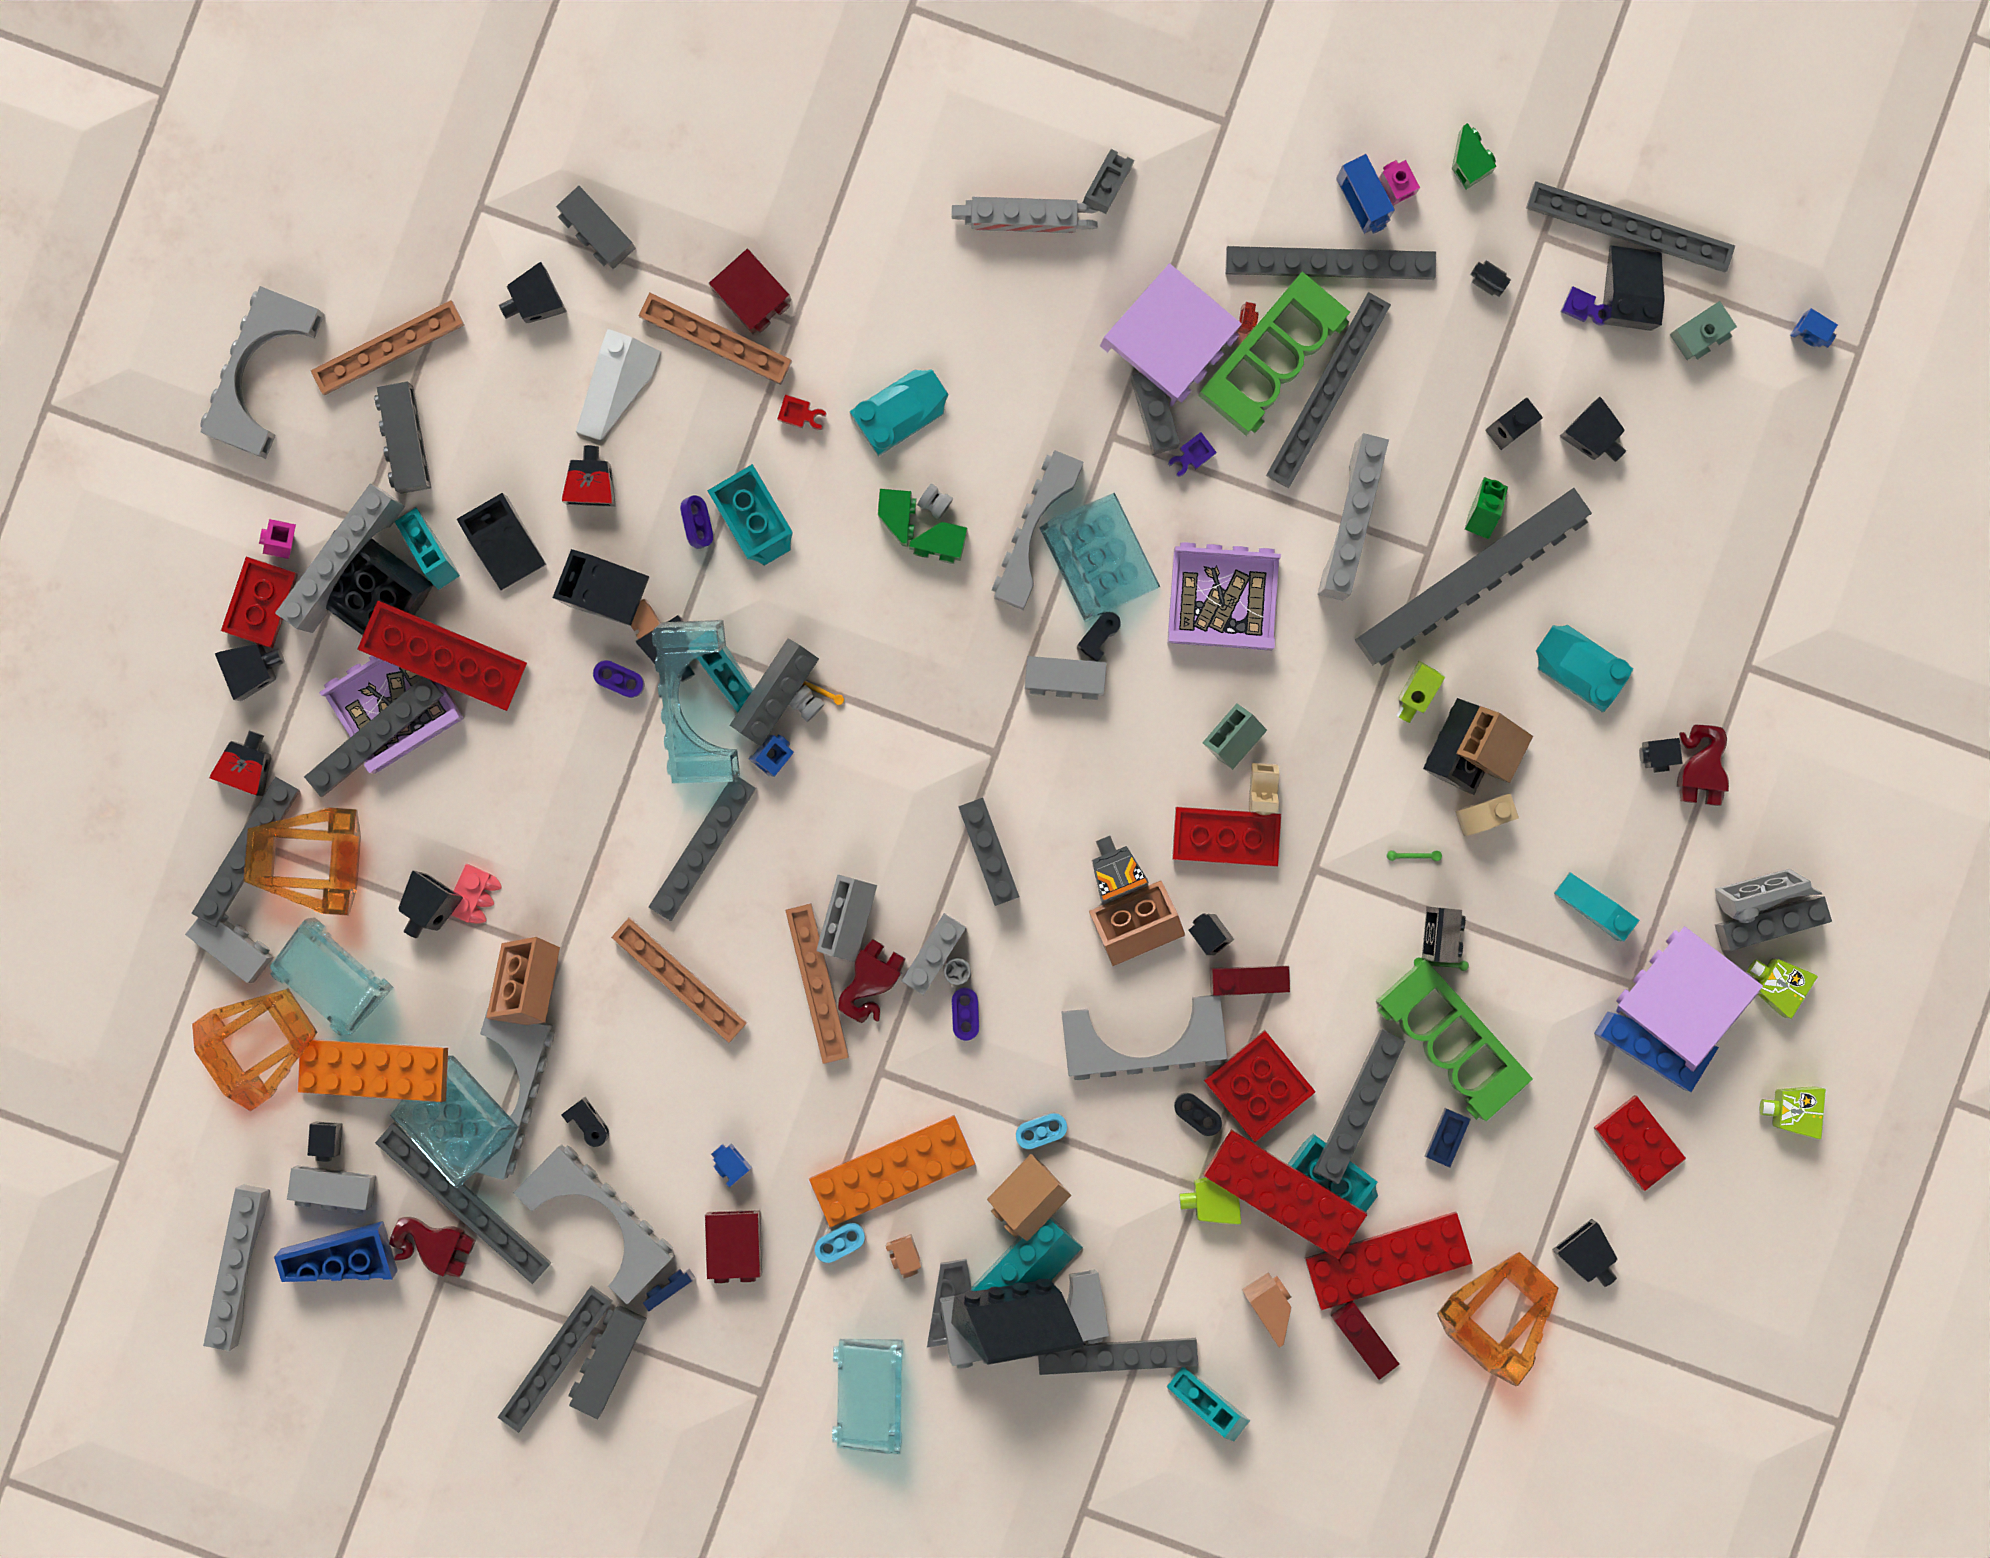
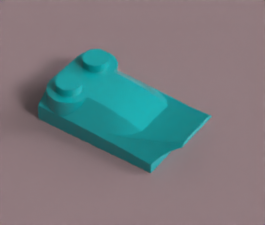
(900, 409)
(752, 516)
(1582, 666)
(1355, 1184)

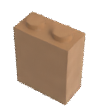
(1494, 744)
(1028, 1198)

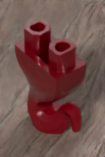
(1704, 768)
(870, 979)
(434, 1245)

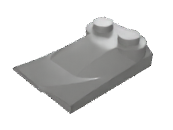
(1747, 898)

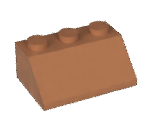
(1137, 923)
(523, 981)
(1270, 1303)

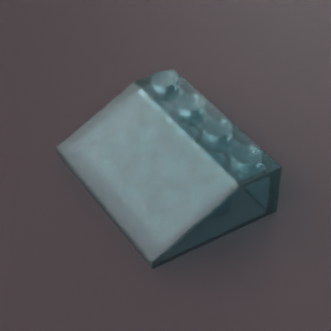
(1099, 556)
(459, 1131)

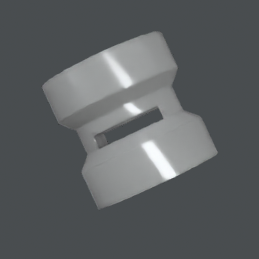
(939, 506)
(804, 697)
(957, 971)

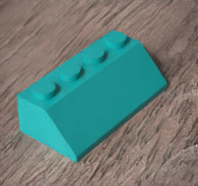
(1033, 1259)

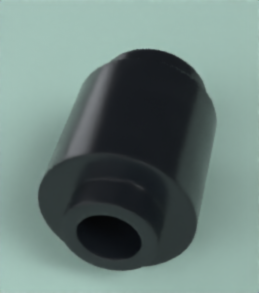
(1490, 278)

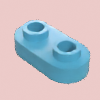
(1041, 1131)
(840, 1242)

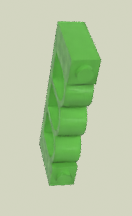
(1314, 304)
(1499, 1086)

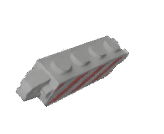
(1024, 214)

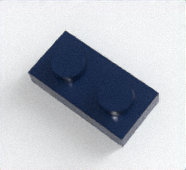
(1447, 1137)
(677, 1282)

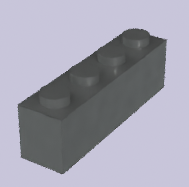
(403, 437)
(774, 692)
(988, 851)
(1774, 923)
(607, 1361)

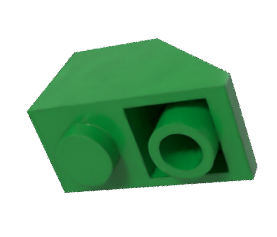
(1471, 159)
(1486, 508)
(895, 512)
(941, 540)

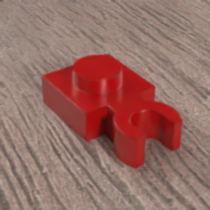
(797, 412)

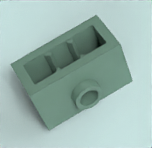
(1703, 330)
(1234, 736)

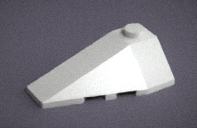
(617, 378)

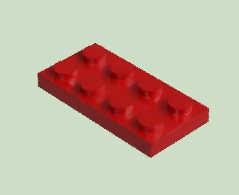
(1226, 836)

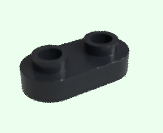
(1197, 1114)

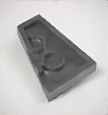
(952, 1280)

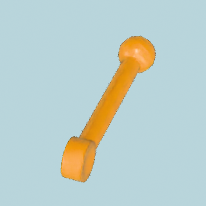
(838, 699)

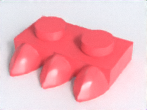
(471, 887)

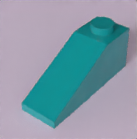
(427, 549)
(727, 676)
(1597, 907)
(1208, 1404)

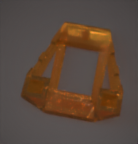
(344, 861)
(247, 1087)
(1478, 1344)

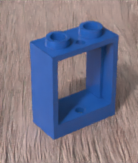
(1365, 194)

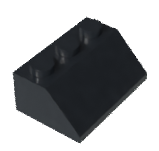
(1444, 761)

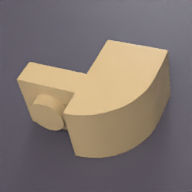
(1264, 789)
(1487, 814)

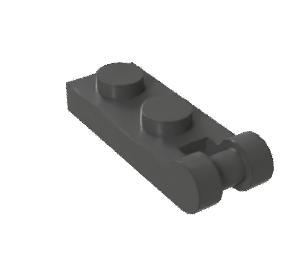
(1108, 181)

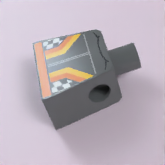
(1116, 870)

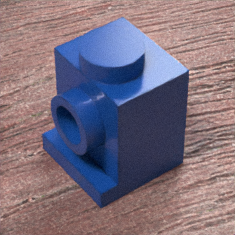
(1815, 329)
(772, 765)
(730, 1163)

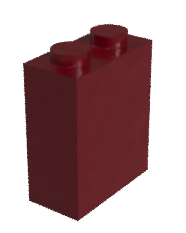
(750, 292)
(733, 1245)

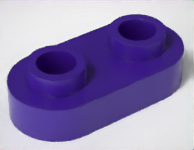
(696, 522)
(619, 679)
(967, 1013)

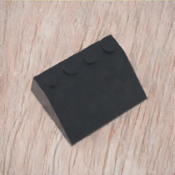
(374, 577)
(1016, 1321)

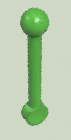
(1435, 855)
(1463, 965)

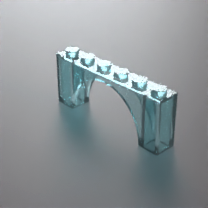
(689, 755)

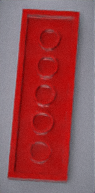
(442, 656)
(1285, 1194)
(1389, 1260)

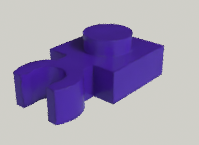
(1581, 305)
(1195, 452)

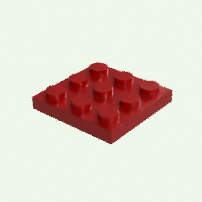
(1259, 1086)

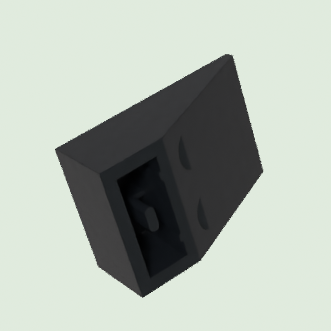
(501, 541)
(600, 587)

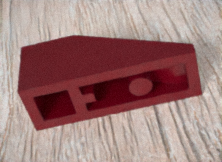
(1249, 980)
(1365, 1339)

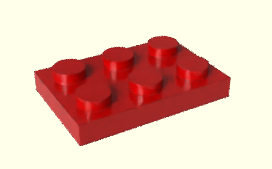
(256, 599)
(1639, 1142)

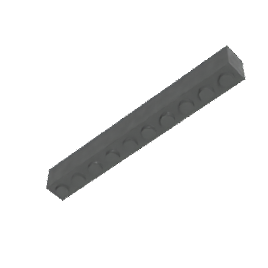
(1473, 576)

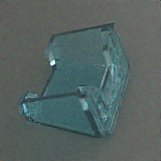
(329, 977)
(869, 1395)

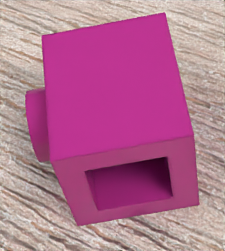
(1399, 181)
(277, 538)

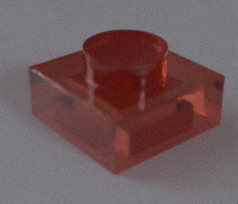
(1248, 317)

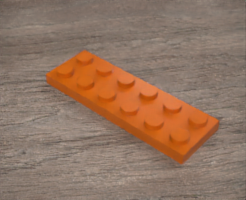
(374, 1070)
(892, 1171)

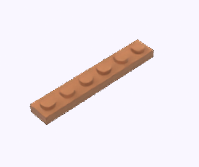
(715, 338)
(387, 347)
(679, 979)
(817, 984)

